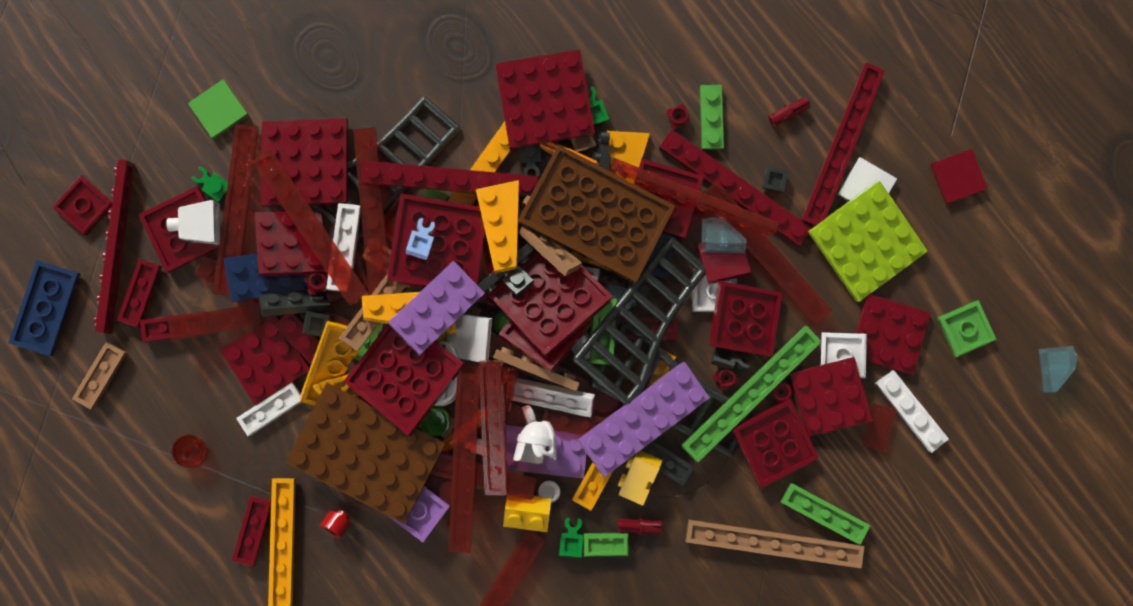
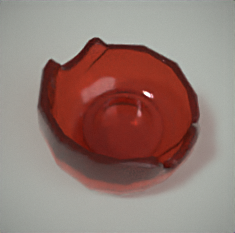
(189, 451)

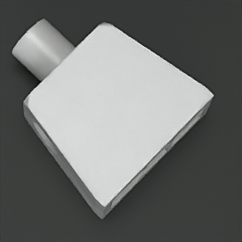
(198, 222)

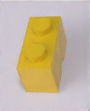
(640, 477)
(526, 513)

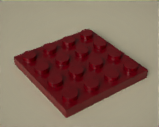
(545, 99)
(312, 155)
(456, 236)
(553, 305)
(401, 381)

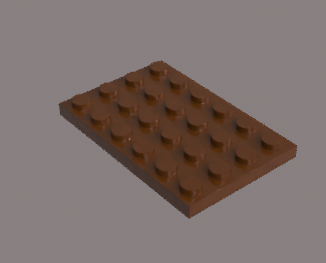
(596, 214)
(364, 453)

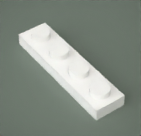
(346, 235)
(554, 397)
(911, 411)

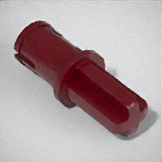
(789, 111)
(639, 526)

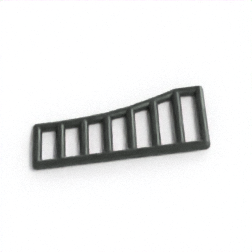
(396, 132)
(656, 339)
(661, 354)

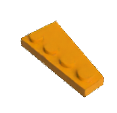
(627, 148)
(500, 220)
(384, 307)

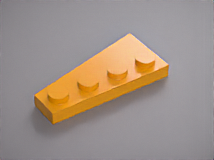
(329, 361)

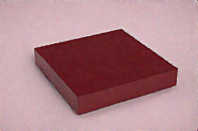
(958, 176)
(83, 205)
(724, 265)

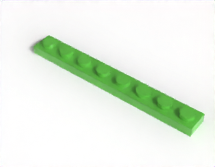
(751, 394)

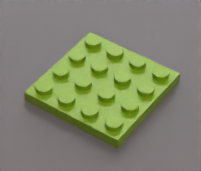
(867, 241)

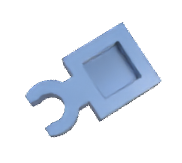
(420, 241)

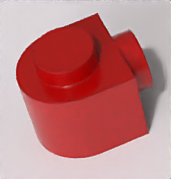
(336, 523)

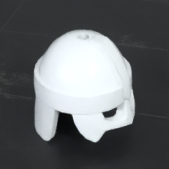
(534, 441)

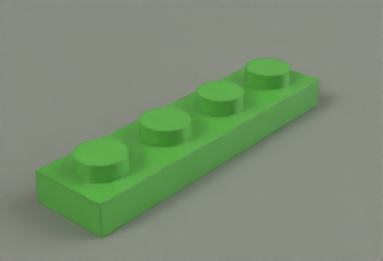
(825, 513)

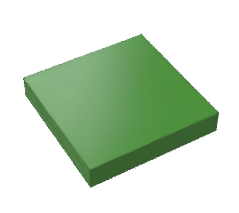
(218, 109)
(966, 328)

